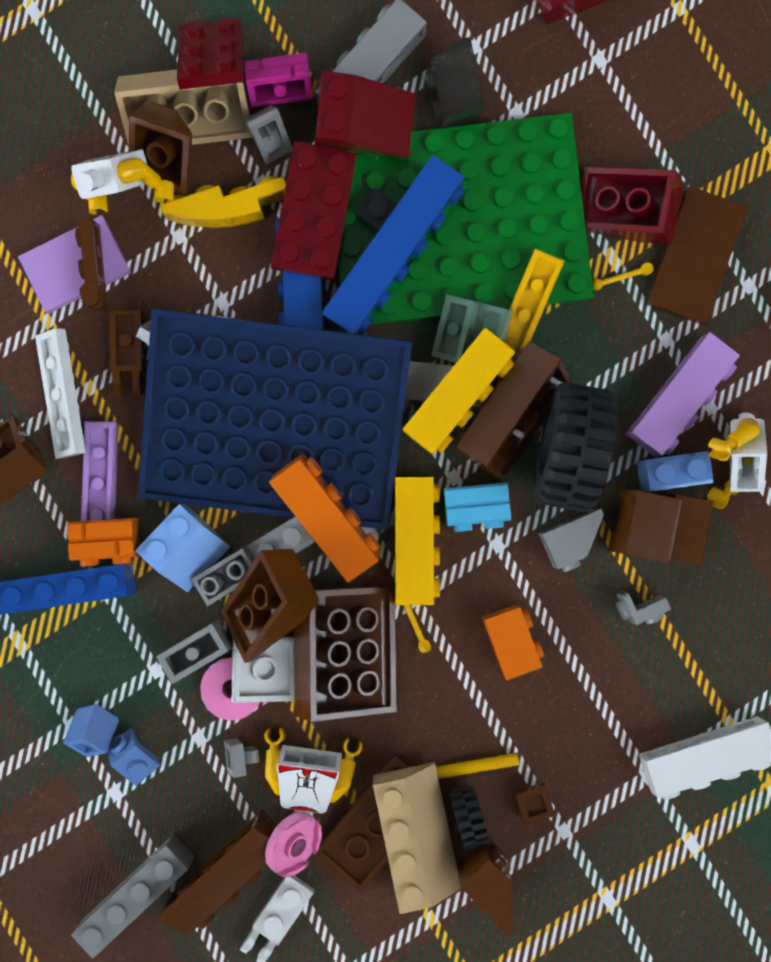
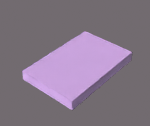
(55, 270)

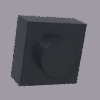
(376, 209)

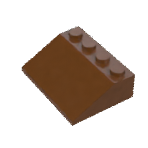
(346, 654)

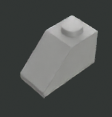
(571, 540)

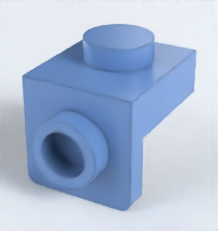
(131, 757)

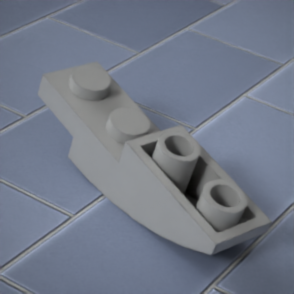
(228, 573)

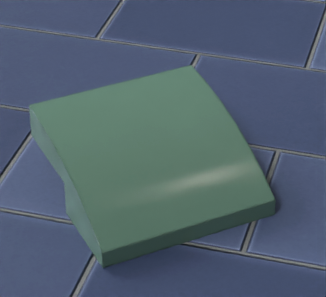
(463, 322)

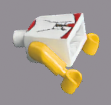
(115, 174)
(747, 458)
(306, 776)

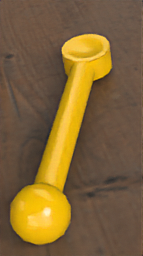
(646, 269)
(423, 645)

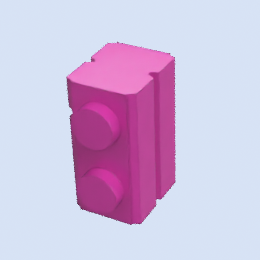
(278, 80)

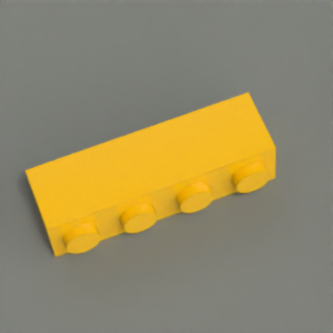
(458, 391)
(415, 540)

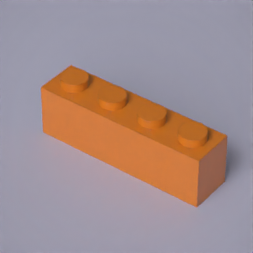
(325, 517)

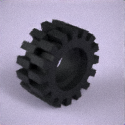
(469, 817)

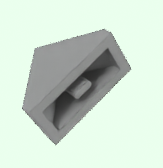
(269, 134)

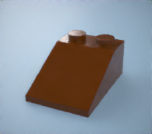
(268, 602)

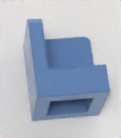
(91, 730)

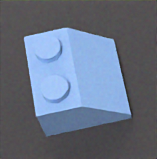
(183, 547)

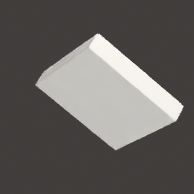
(266, 677)

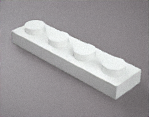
(60, 393)

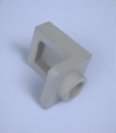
(647, 611)

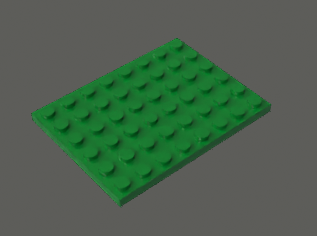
(515, 200)

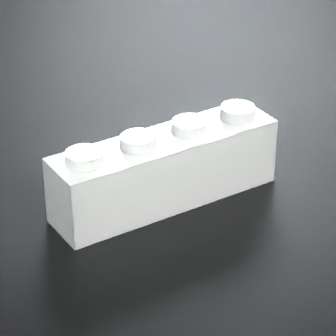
(708, 758)

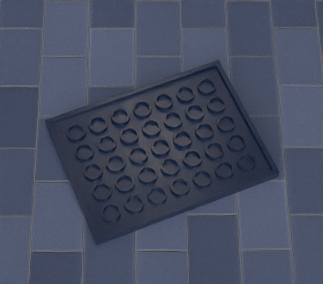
(250, 396)

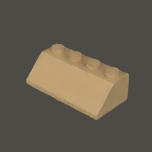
(209, 111)
(416, 836)

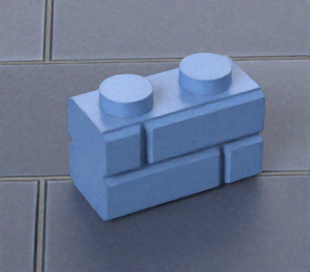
(675, 471)

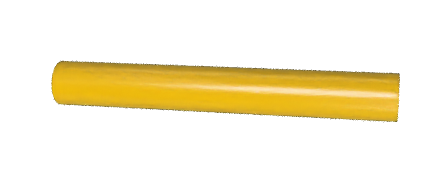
(477, 765)

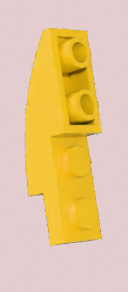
(214, 210)

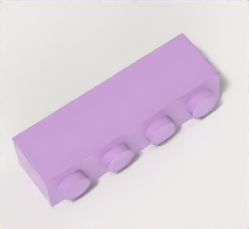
(683, 394)

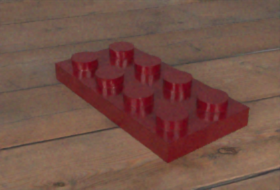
(314, 210)

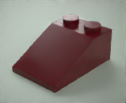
(364, 116)
(632, 203)

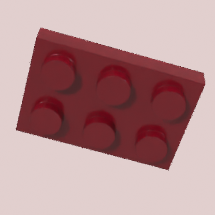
(210, 53)

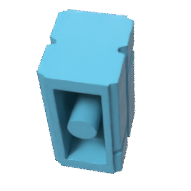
(477, 505)

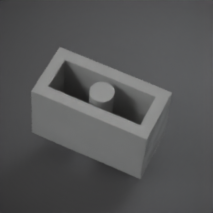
(195, 652)

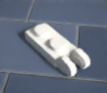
(278, 915)

